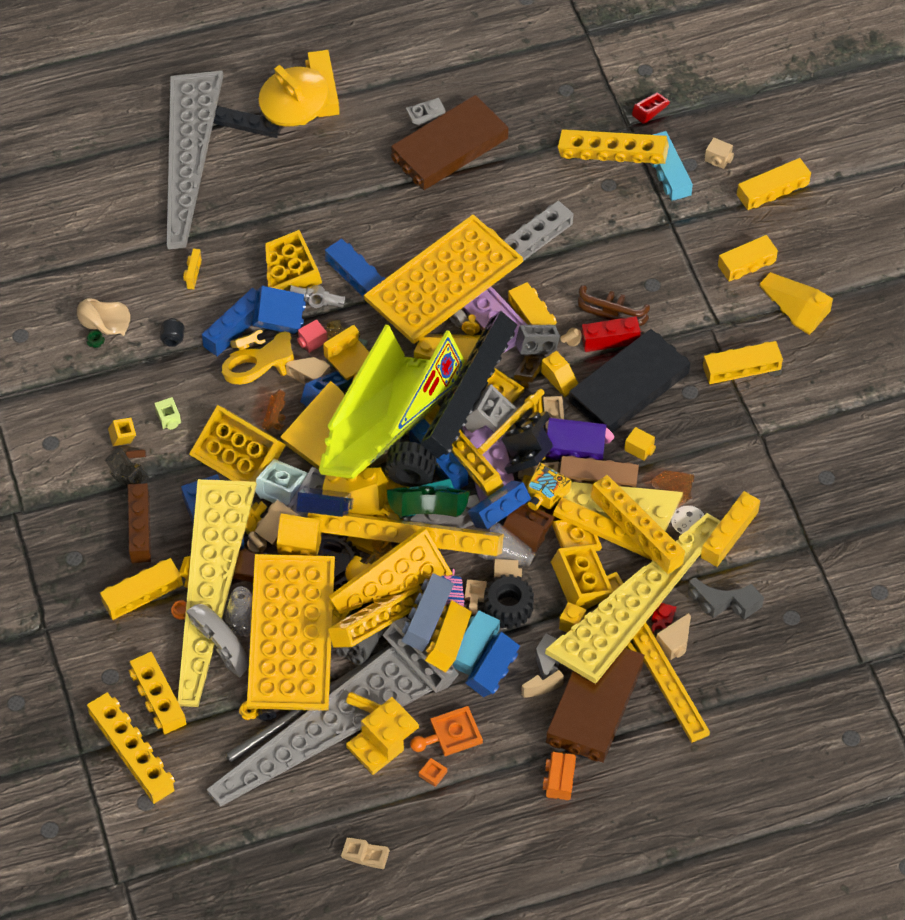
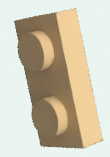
(554, 407)

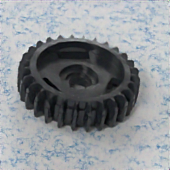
(341, 559)

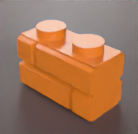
(560, 776)

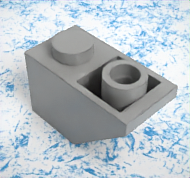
(425, 112)
(545, 663)

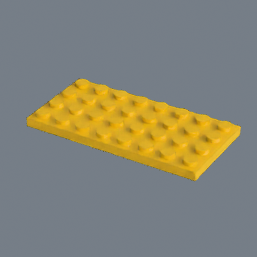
(443, 279)
(291, 632)

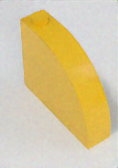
(309, 430)

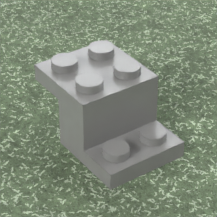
(490, 410)

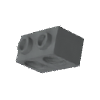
(537, 339)

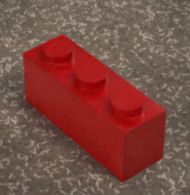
(610, 334)

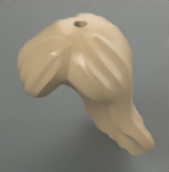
(104, 316)

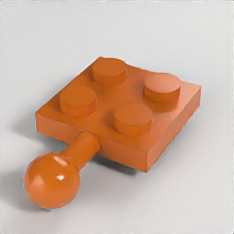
(453, 731)

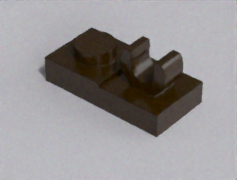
(528, 369)

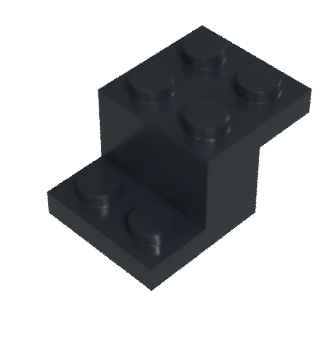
(527, 442)

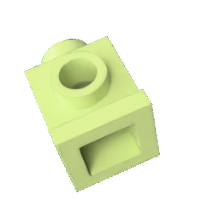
(167, 413)

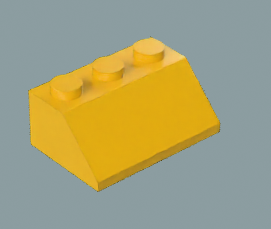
(581, 575)

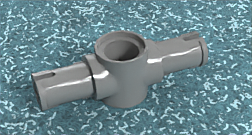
(326, 297)

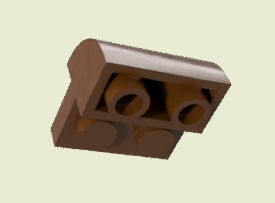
(529, 525)

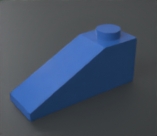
(314, 387)

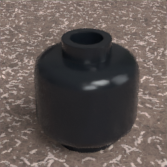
(172, 332)

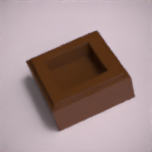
(136, 453)

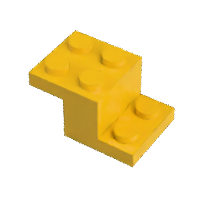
(382, 735)

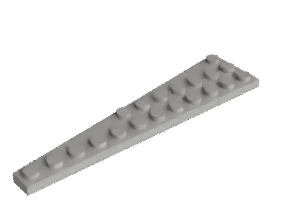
(190, 127)
(319, 729)

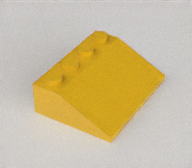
(235, 446)

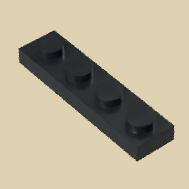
(246, 122)

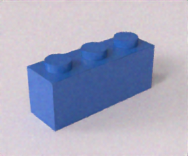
(499, 505)
(493, 664)

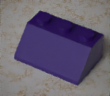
(576, 439)

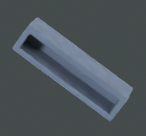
(427, 613)

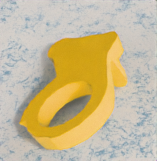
(274, 353)

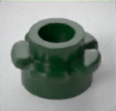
(95, 335)

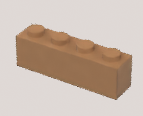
(592, 470)

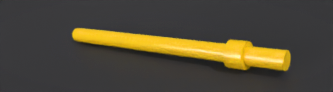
(529, 403)

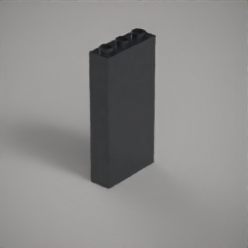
(630, 381)

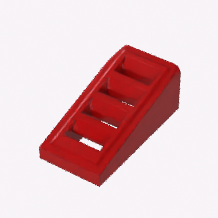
(652, 107)

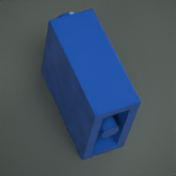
(278, 310)

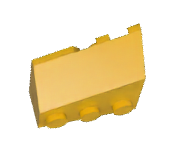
(290, 263)
(429, 343)
(366, 490)

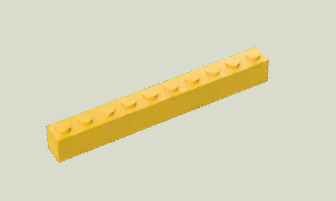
(399, 530)

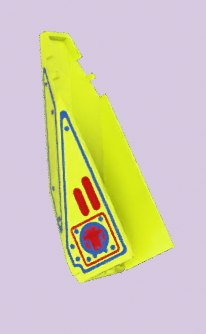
(386, 402)

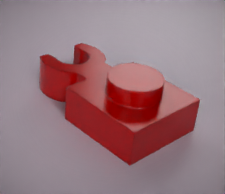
(663, 617)

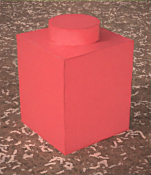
(312, 336)

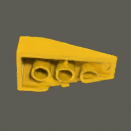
(800, 302)

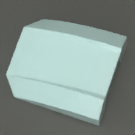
(279, 482)

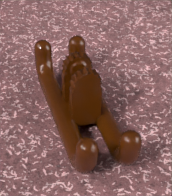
(610, 309)

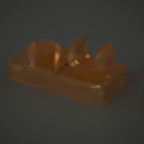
(272, 414)

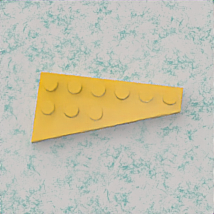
(393, 573)

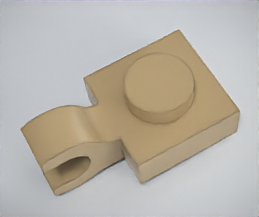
(475, 593)

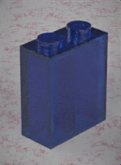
(324, 502)

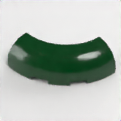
(428, 501)

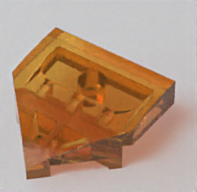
(674, 482)

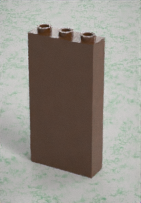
(449, 142)
(592, 711)

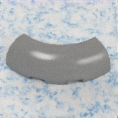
(215, 628)

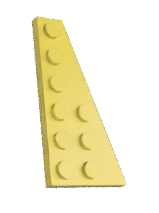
(656, 503)

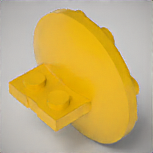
(293, 96)

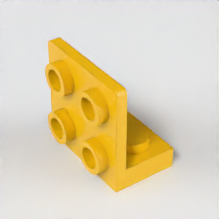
(346, 352)

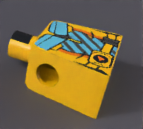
(547, 487)

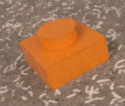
(433, 772)

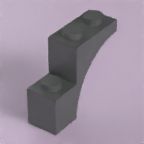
(715, 601)

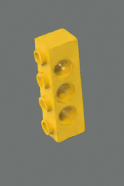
(166, 720)

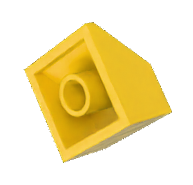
(298, 535)

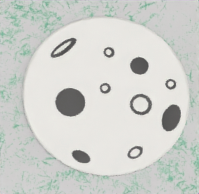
(685, 517)

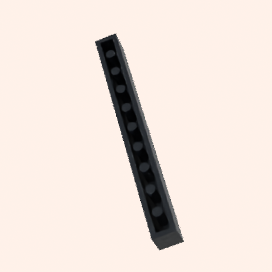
(468, 385)

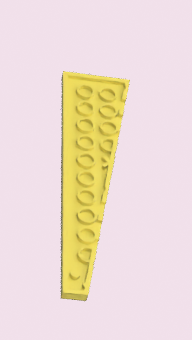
(216, 541)
(607, 630)

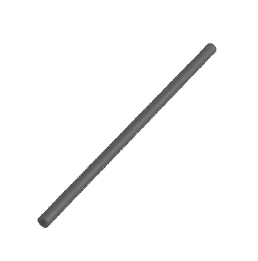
(293, 714)

